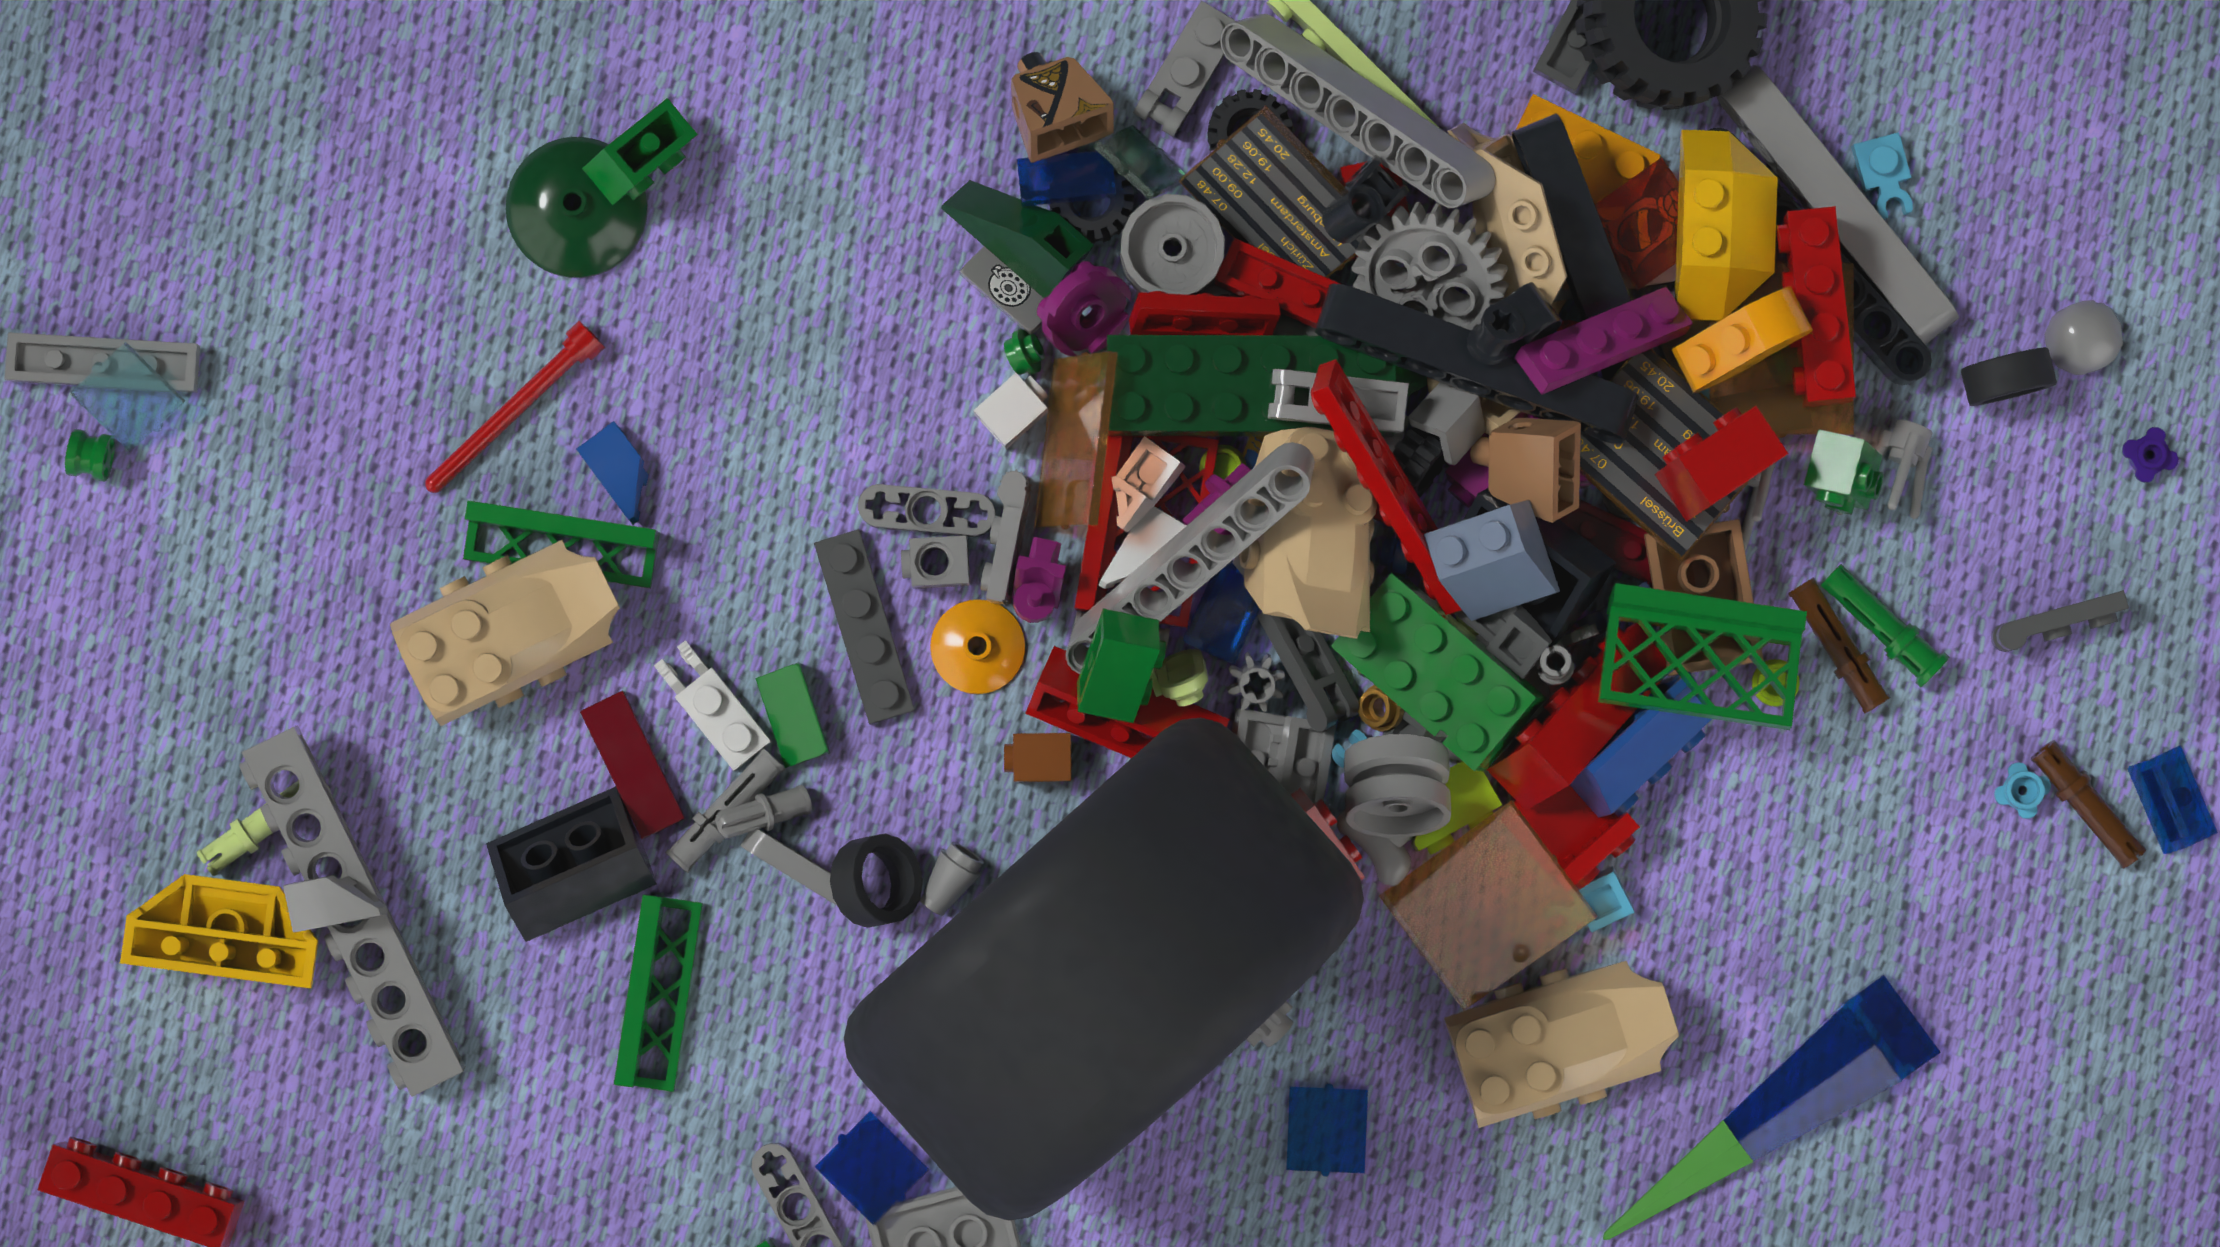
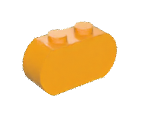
(1742, 339)

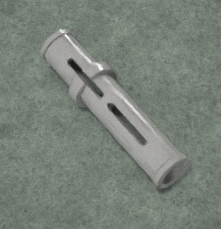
(742, 790)

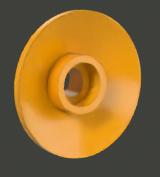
(977, 672)

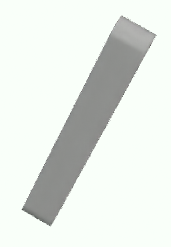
(1358, 110)
(1821, 182)
(1204, 545)

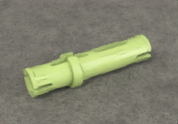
(240, 838)

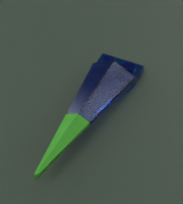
(1844, 1062)

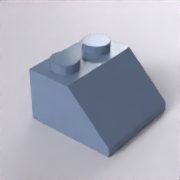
(1493, 560)

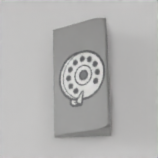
(1003, 289)

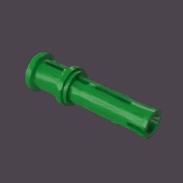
(1900, 639)

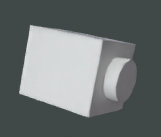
(1012, 409)

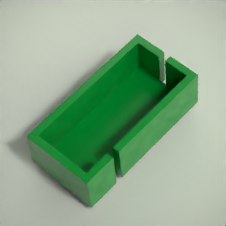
(1440, 673)

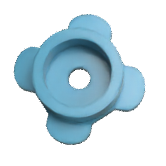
(2035, 785)

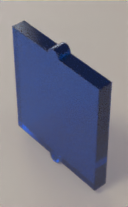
(1327, 1129)
(872, 1168)

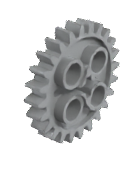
(1412, 242)

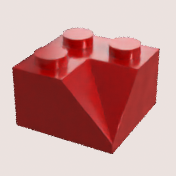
(1710, 469)

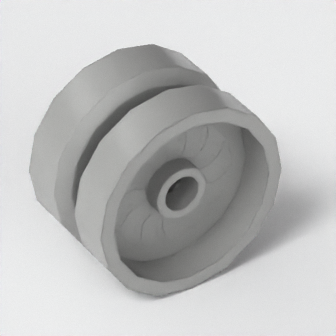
(1180, 222)
(1397, 785)

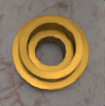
(1372, 711)

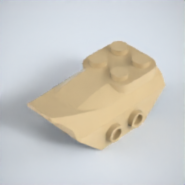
(1516, 218)
(1318, 554)
(506, 630)
(1560, 1041)

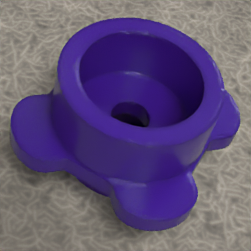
(2136, 453)

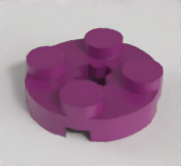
(1063, 308)

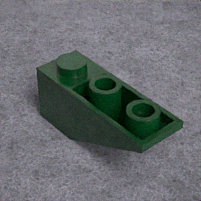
(1026, 239)

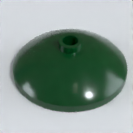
(564, 240)

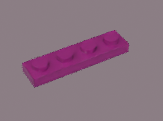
(1603, 340)

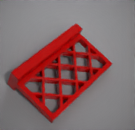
(1102, 537)

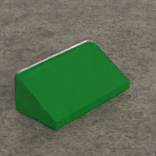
(792, 715)

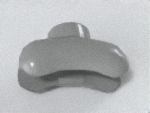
(1387, 853)

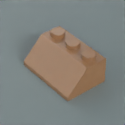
(1710, 569)

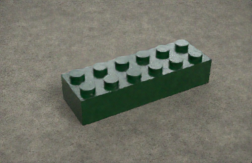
(1218, 382)

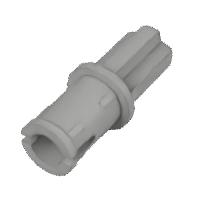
(764, 812)

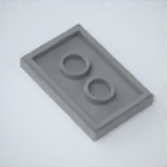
(941, 1221)

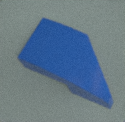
(617, 468)

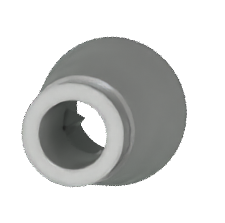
(951, 877)

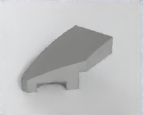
(328, 902)

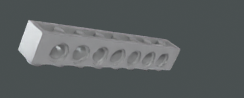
(409, 1070)

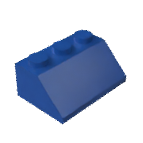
(1639, 753)

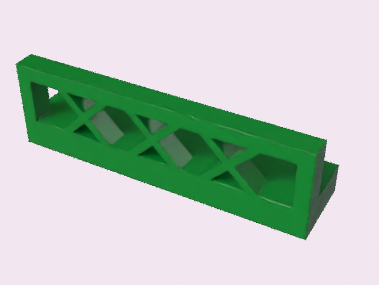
(563, 526)
(640, 989)

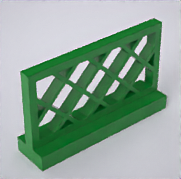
(1711, 617)

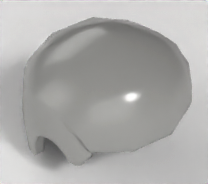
(2084, 337)

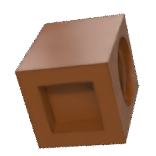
(1039, 757)

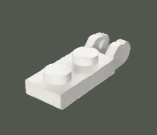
(716, 710)

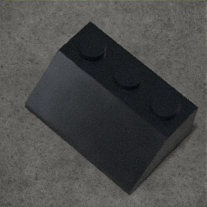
(1576, 565)
(570, 864)

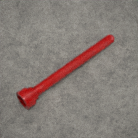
(577, 347)

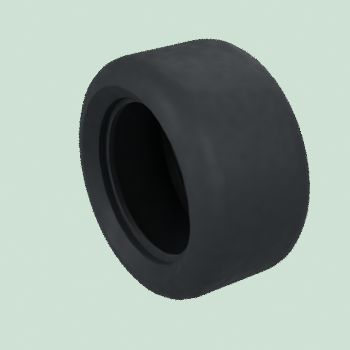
(1105, 971)

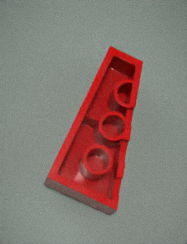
(1573, 725)

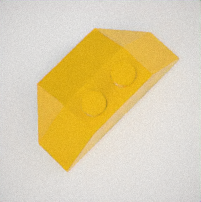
(1722, 224)
(220, 932)

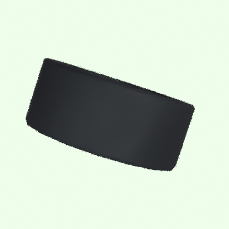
(2008, 376)
(848, 884)

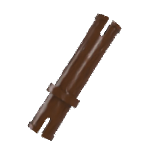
(1839, 646)
(2089, 805)

